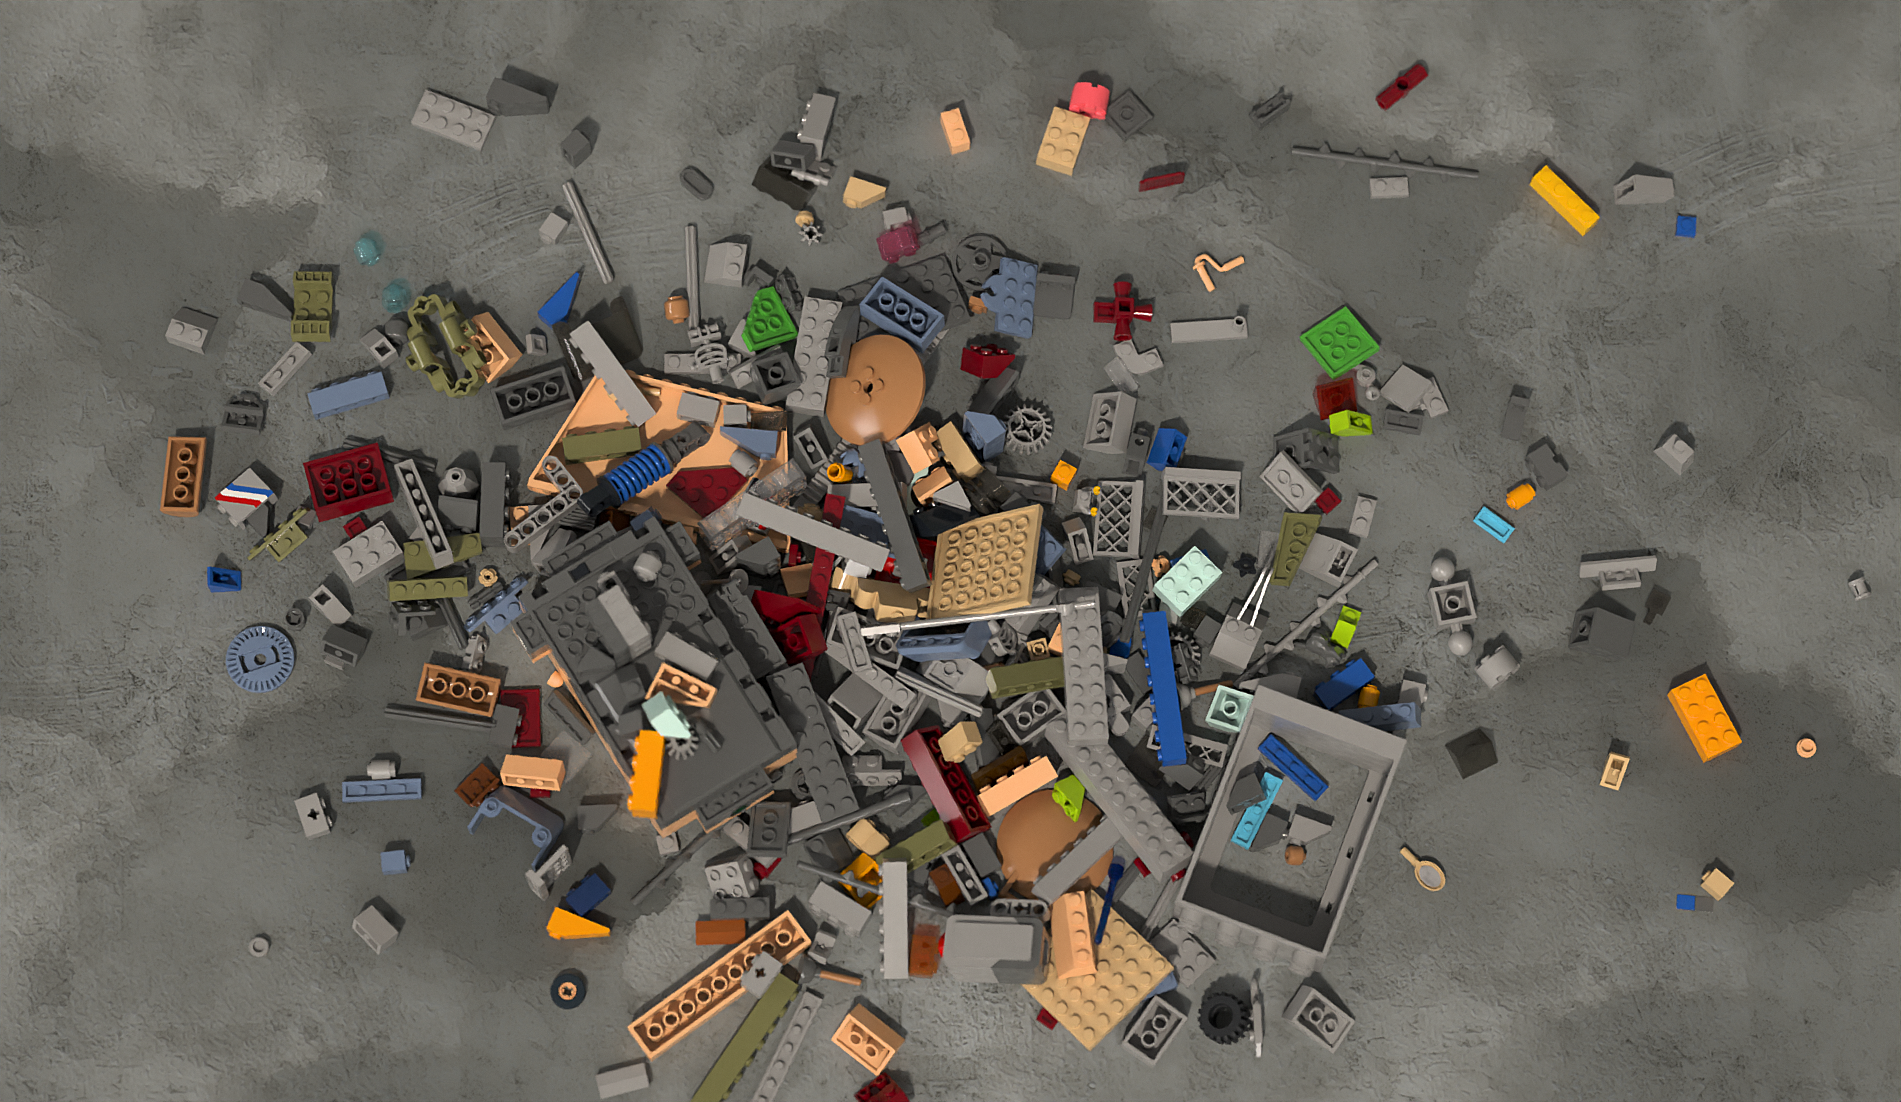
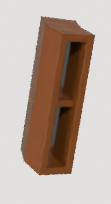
(720, 932)

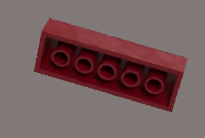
(945, 784)

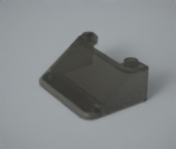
(615, 331)

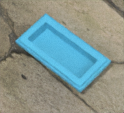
(1493, 524)

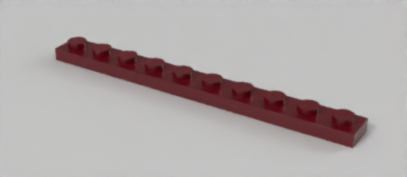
(823, 566)

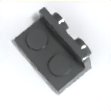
(1186, 808)

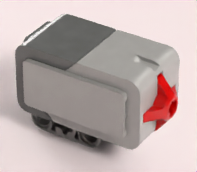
(999, 946)

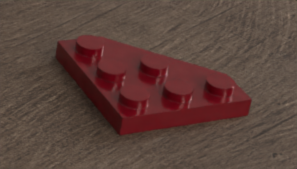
(707, 489)

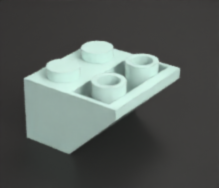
(666, 716)

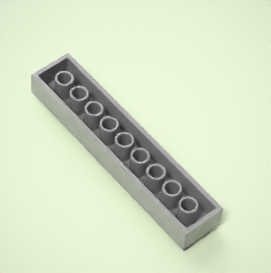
(1123, 802)

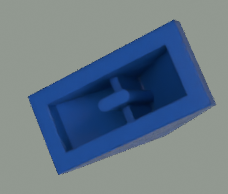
(223, 579)

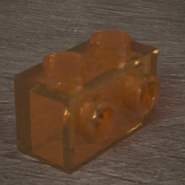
(922, 956)

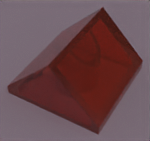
(1335, 397)

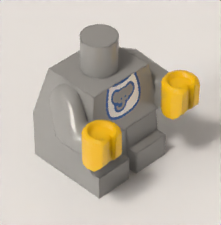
(1084, 499)

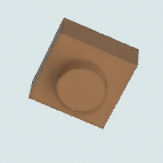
(977, 305)

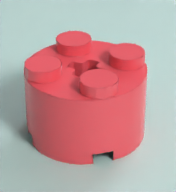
(1089, 100)

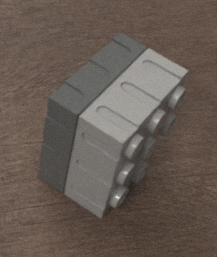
(619, 625)

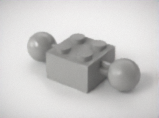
(1451, 606)

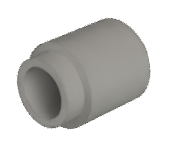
(743, 463)
(381, 769)

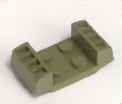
(312, 306)

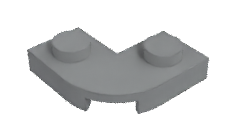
(1136, 363)

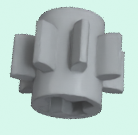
(806, 230)

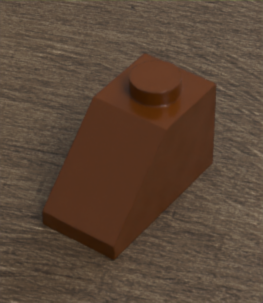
(946, 885)

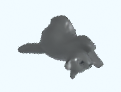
(1320, 644)

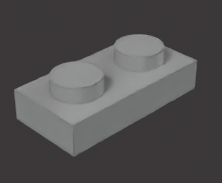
(1388, 188)
(1362, 517)

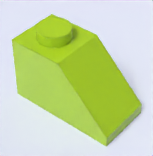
(1350, 423)

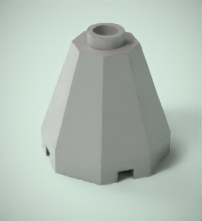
(459, 483)

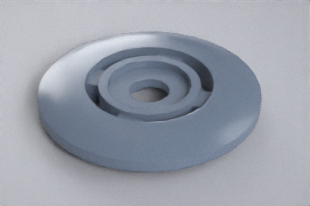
(250, 644)

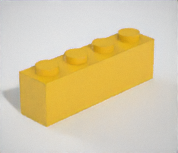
(1564, 200)

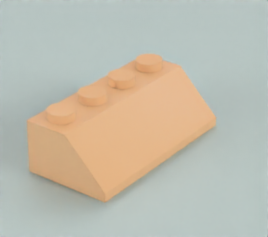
(1018, 785)
(1072, 935)

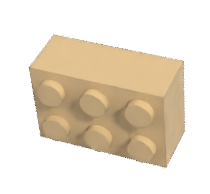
(1063, 141)

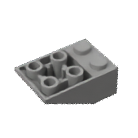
(1328, 559)

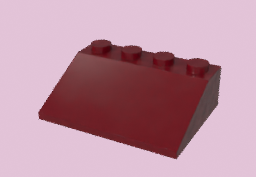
(348, 482)

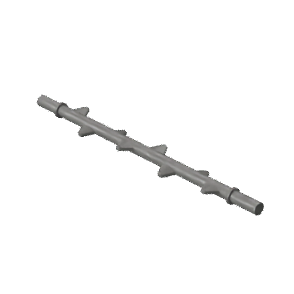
(1312, 620)

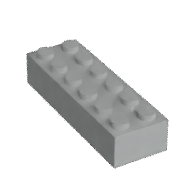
(809, 357)

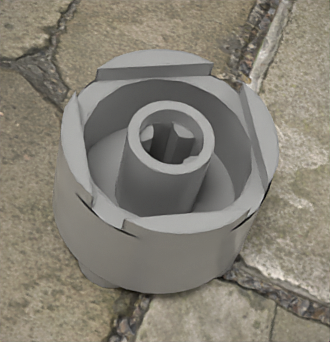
(1497, 668)

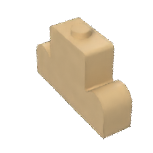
(890, 600)

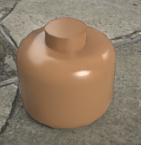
(1294, 855)

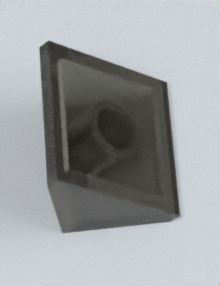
(1472, 753)

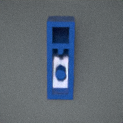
(560, 305)

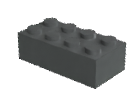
(533, 398)
(494, 501)

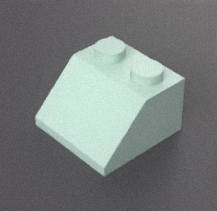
(1229, 709)

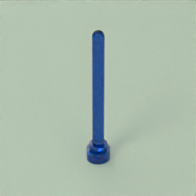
(1115, 872)

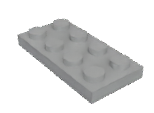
(453, 120)

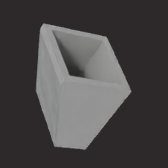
(855, 701)

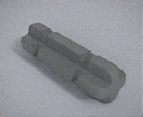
(485, 595)

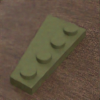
(1293, 542)
(420, 563)

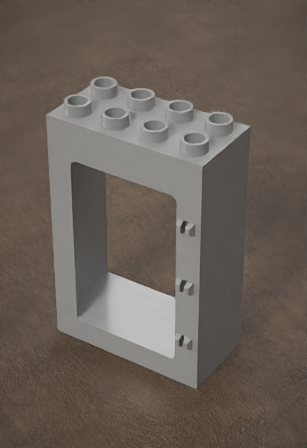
(1237, 922)

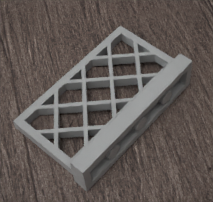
(1198, 477)
(1136, 519)
(548, 873)

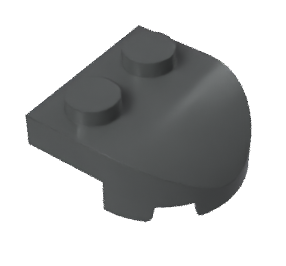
(243, 415)

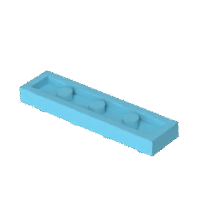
(1255, 814)

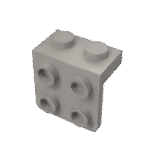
(733, 879)

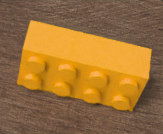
(1704, 718)
(648, 774)

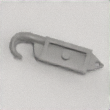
(1255, 1033)

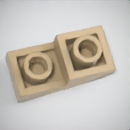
(1038, 649)

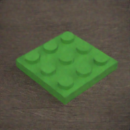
(1339, 343)

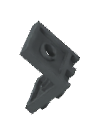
(1308, 449)

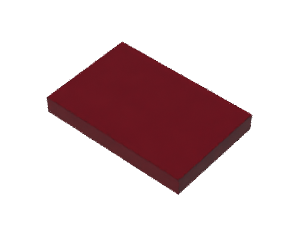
(529, 704)

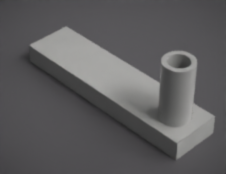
(1209, 330)

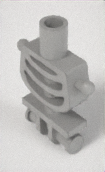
(715, 354)
(1004, 642)

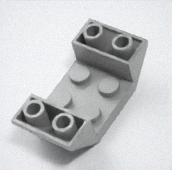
(957, 676)

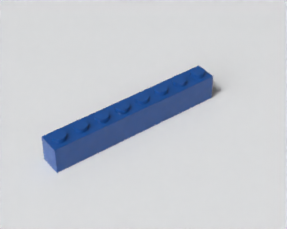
(1164, 689)

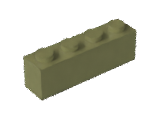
(601, 446)
(427, 588)
(1025, 677)
(922, 845)

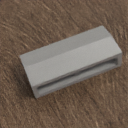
(622, 1080)

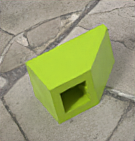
(1069, 795)

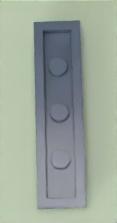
(381, 790)

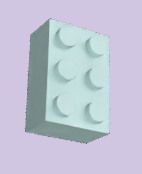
(1187, 581)

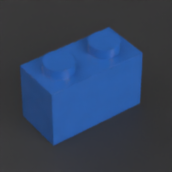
(1166, 449)

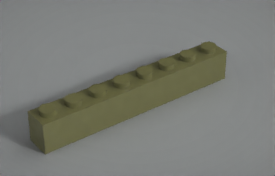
(747, 1041)

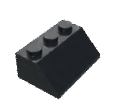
(939, 518)

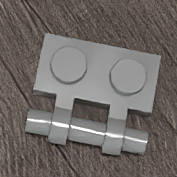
(817, 172)

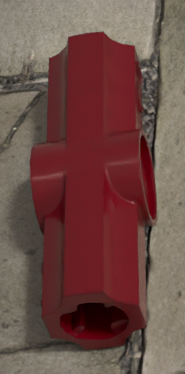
(1409, 80)

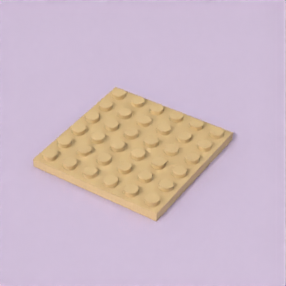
(986, 564)
(1099, 1001)

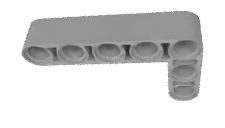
(548, 509)

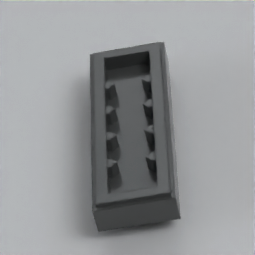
(569, 717)

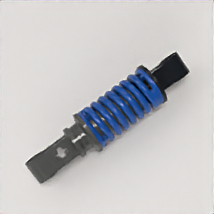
(642, 470)

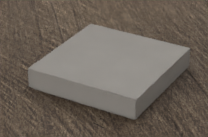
(1405, 388)

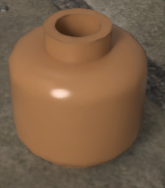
(676, 309)

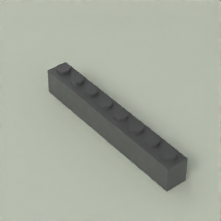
(894, 516)

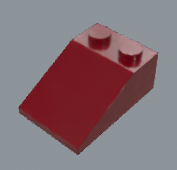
(780, 608)
(800, 639)

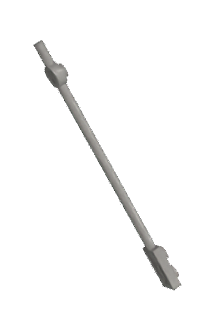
(893, 628)

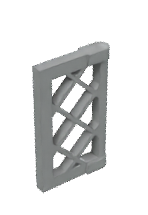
(1151, 596)

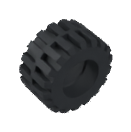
(1213, 1008)

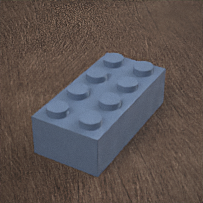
(902, 314)

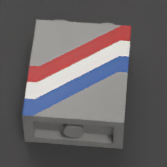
(244, 497)

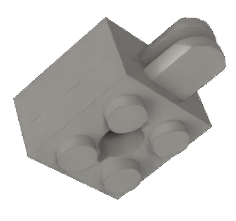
(1116, 707)

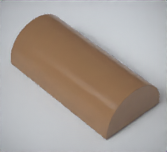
(183, 476)
(459, 690)

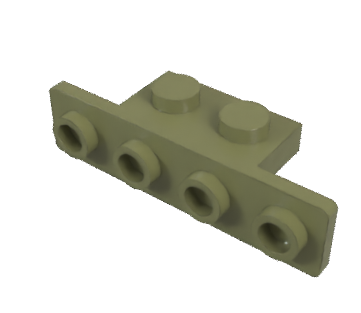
(285, 540)

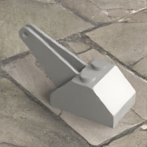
(1241, 630)

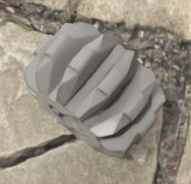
(686, 748)

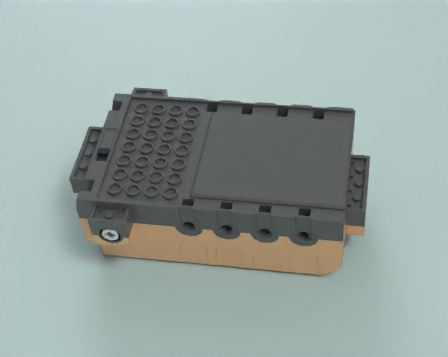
(741, 716)

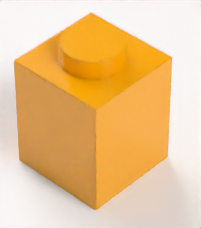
(1063, 475)

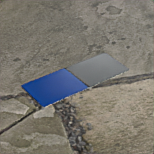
(1694, 903)

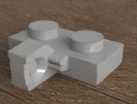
(1432, 402)

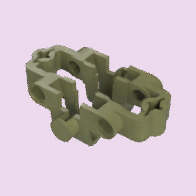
(453, 329)

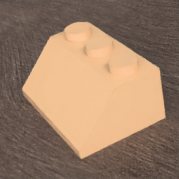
(496, 346)
(868, 1039)

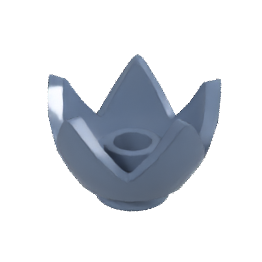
(851, 456)

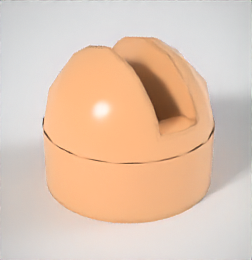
(555, 680)

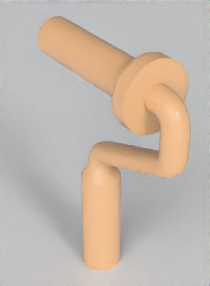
(1204, 275)

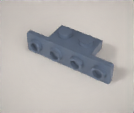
(501, 610)

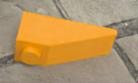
(570, 926)

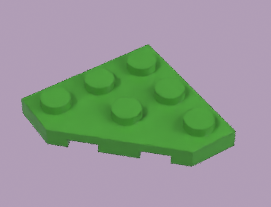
(767, 321)

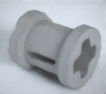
(1859, 589)

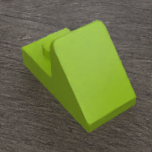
(1345, 627)

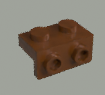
(476, 786)

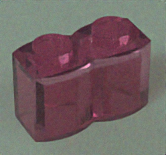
(898, 243)

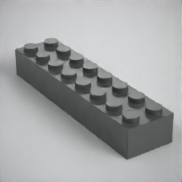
(814, 742)

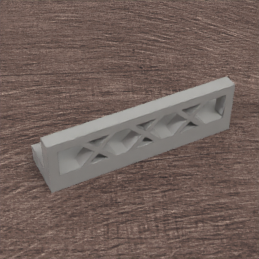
(1197, 741)

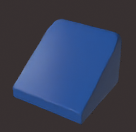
(1120, 649)

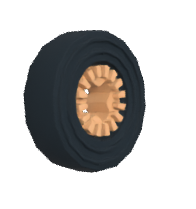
(569, 981)

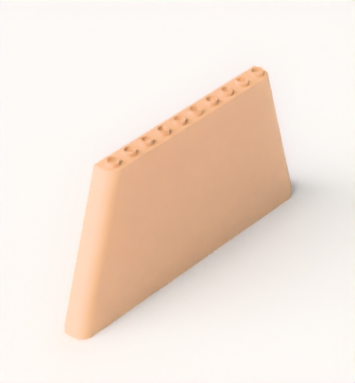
(599, 412)

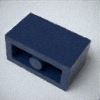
(588, 895)

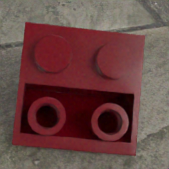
(985, 360)
(881, 1090)

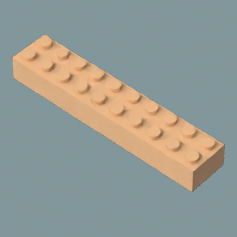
(715, 987)

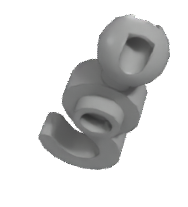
(1366, 378)

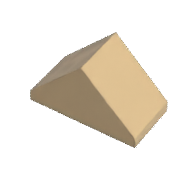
(1614, 770)

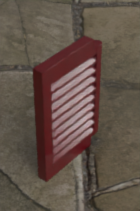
(1161, 181)

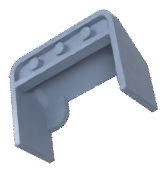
(922, 648)
(547, 823)

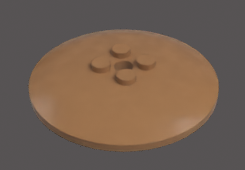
(895, 396)

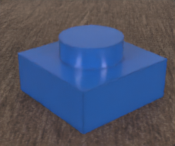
(1685, 226)
(990, 888)

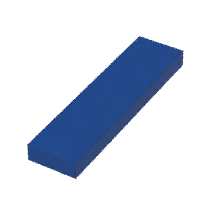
(1293, 767)

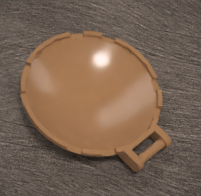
(1037, 836)

